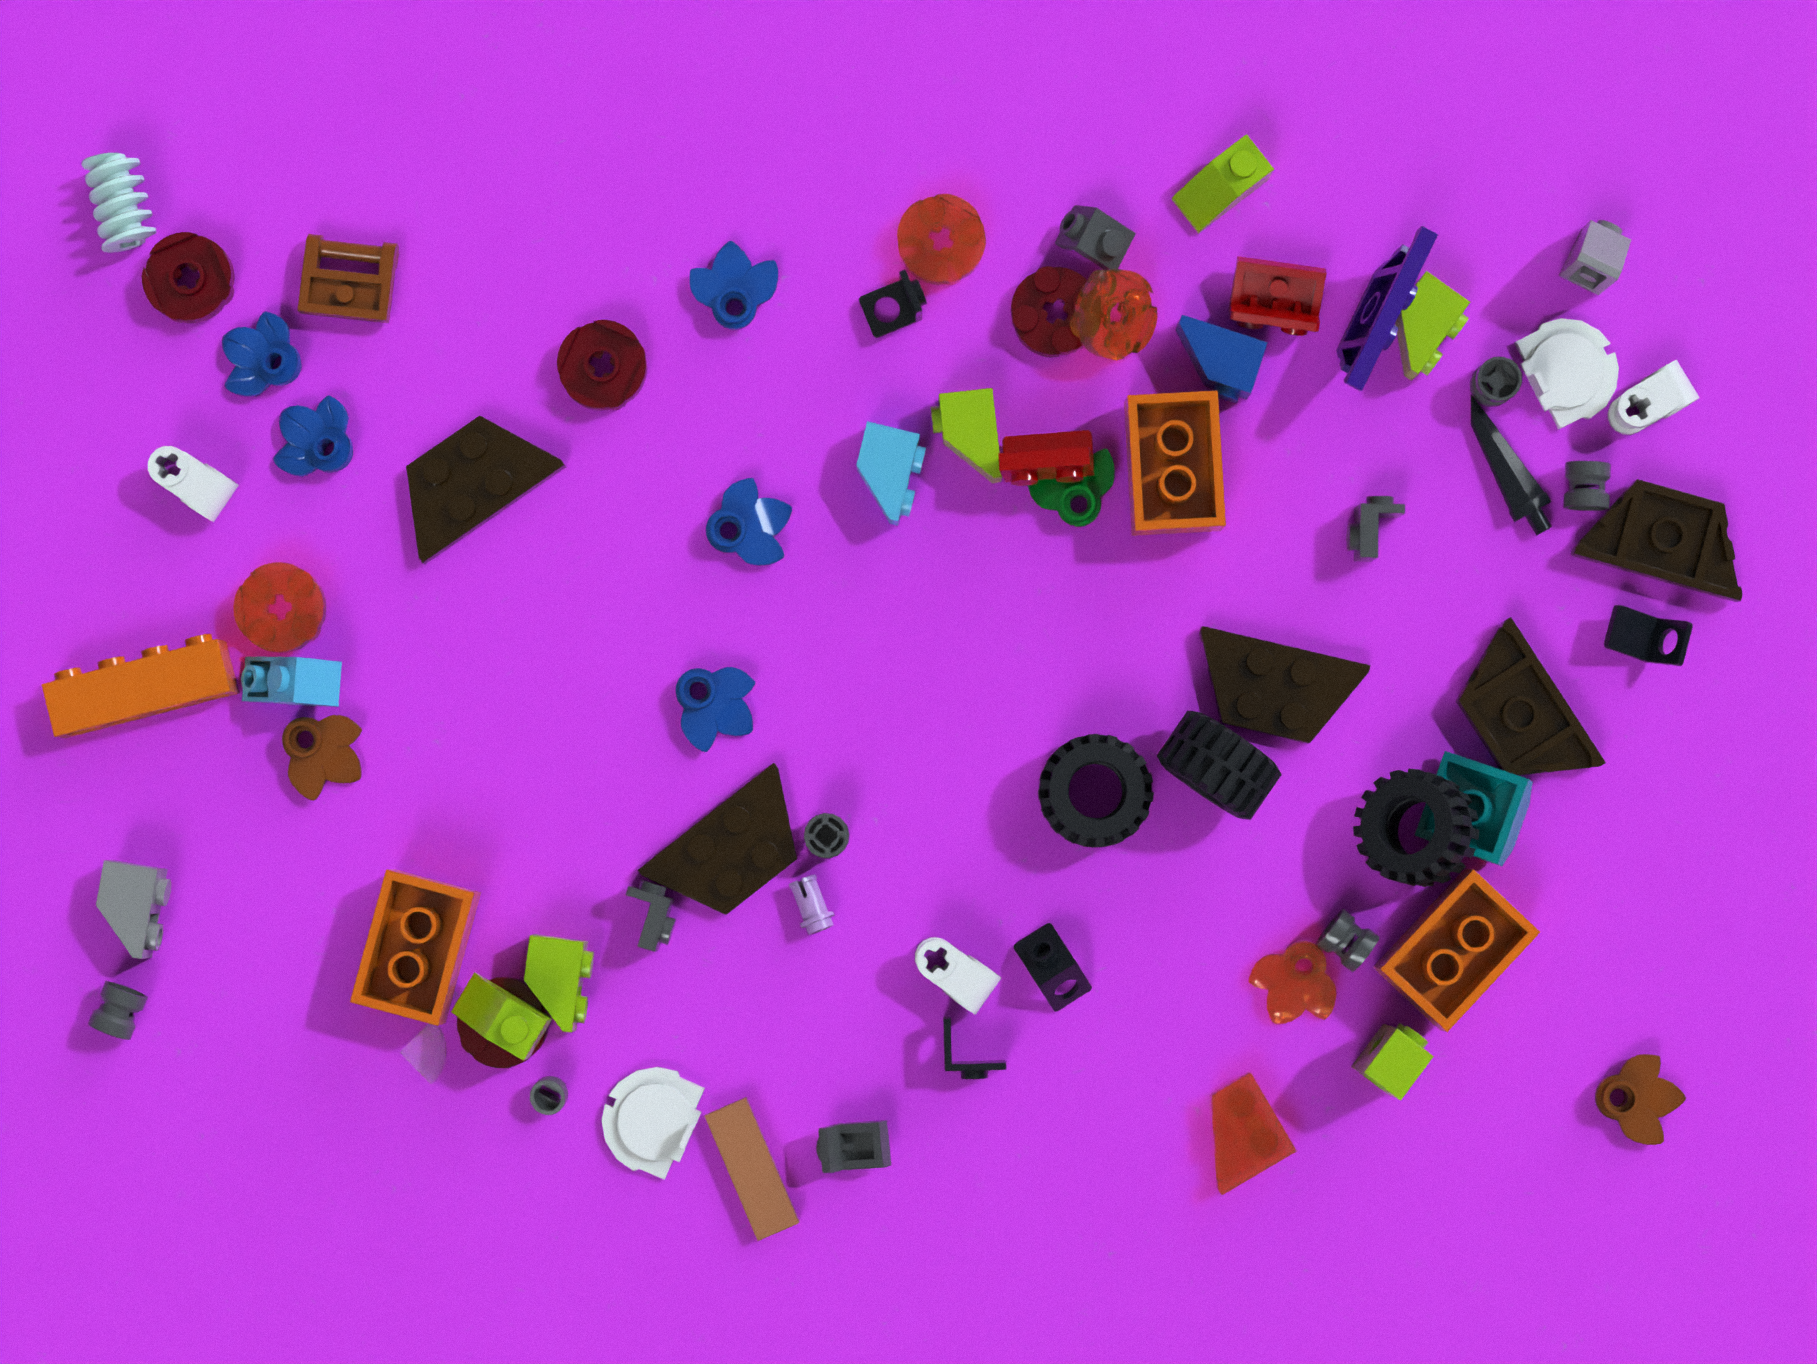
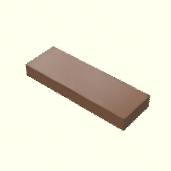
(752, 1168)

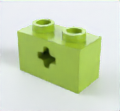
(1394, 1059)

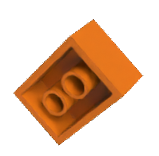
(1174, 463)
(415, 947)
(1456, 949)

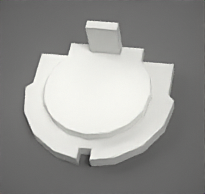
(1569, 369)
(651, 1119)

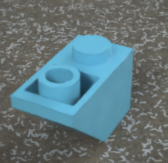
(886, 467)
(291, 681)

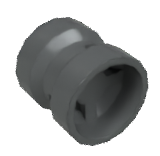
(1501, 375)
(1586, 476)
(830, 831)
(1338, 935)
(116, 1014)

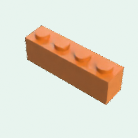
(140, 687)

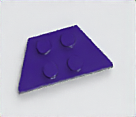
(1384, 298)

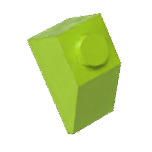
(1223, 183)
(970, 429)
(501, 1017)

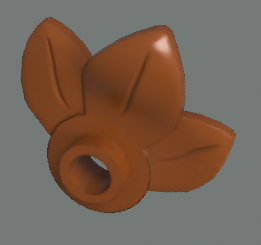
(326, 758)
(1644, 1099)

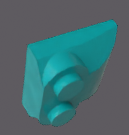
(1495, 795)

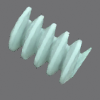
(117, 201)

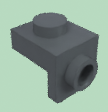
(1095, 236)
(1363, 533)
(658, 924)
(854, 1146)

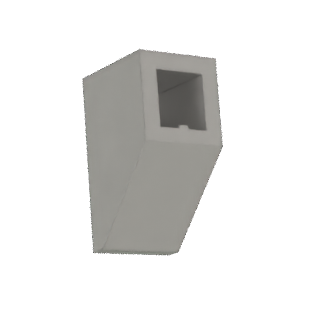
(132, 902)

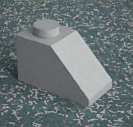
(1596, 256)

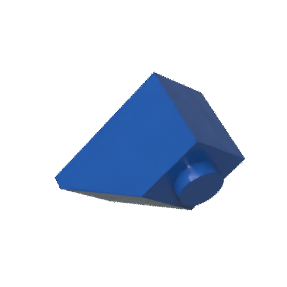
(1222, 357)

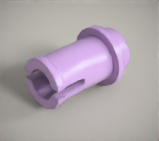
(811, 905)

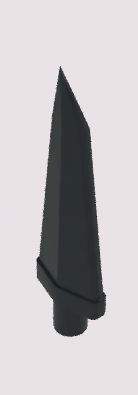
(1514, 480)

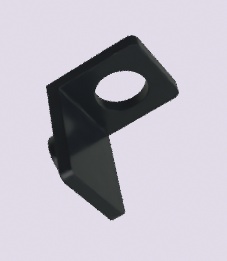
(908, 296)
(1643, 636)
(1051, 965)
(968, 1069)

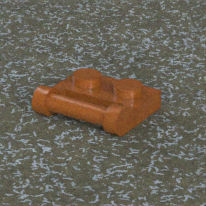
(344, 292)

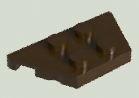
(471, 481)
(1666, 539)
(1276, 685)
(1522, 711)
(731, 848)

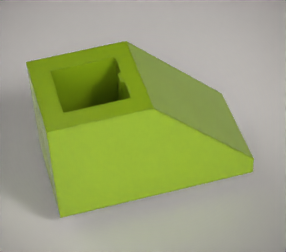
(1426, 322)
(556, 977)

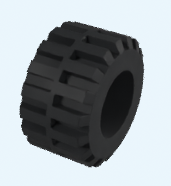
(1219, 765)
(1135, 785)
(1381, 823)

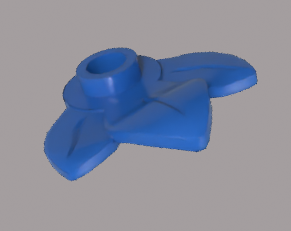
(734, 280)
(255, 355)
(310, 434)
(755, 521)
(719, 710)

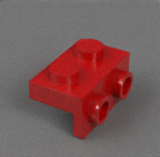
(1277, 295)
(1047, 456)

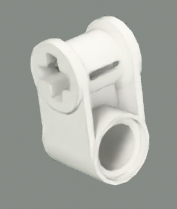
(1655, 397)
(197, 483)
(961, 978)

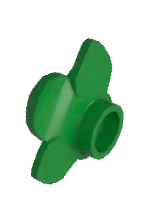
(1059, 495)

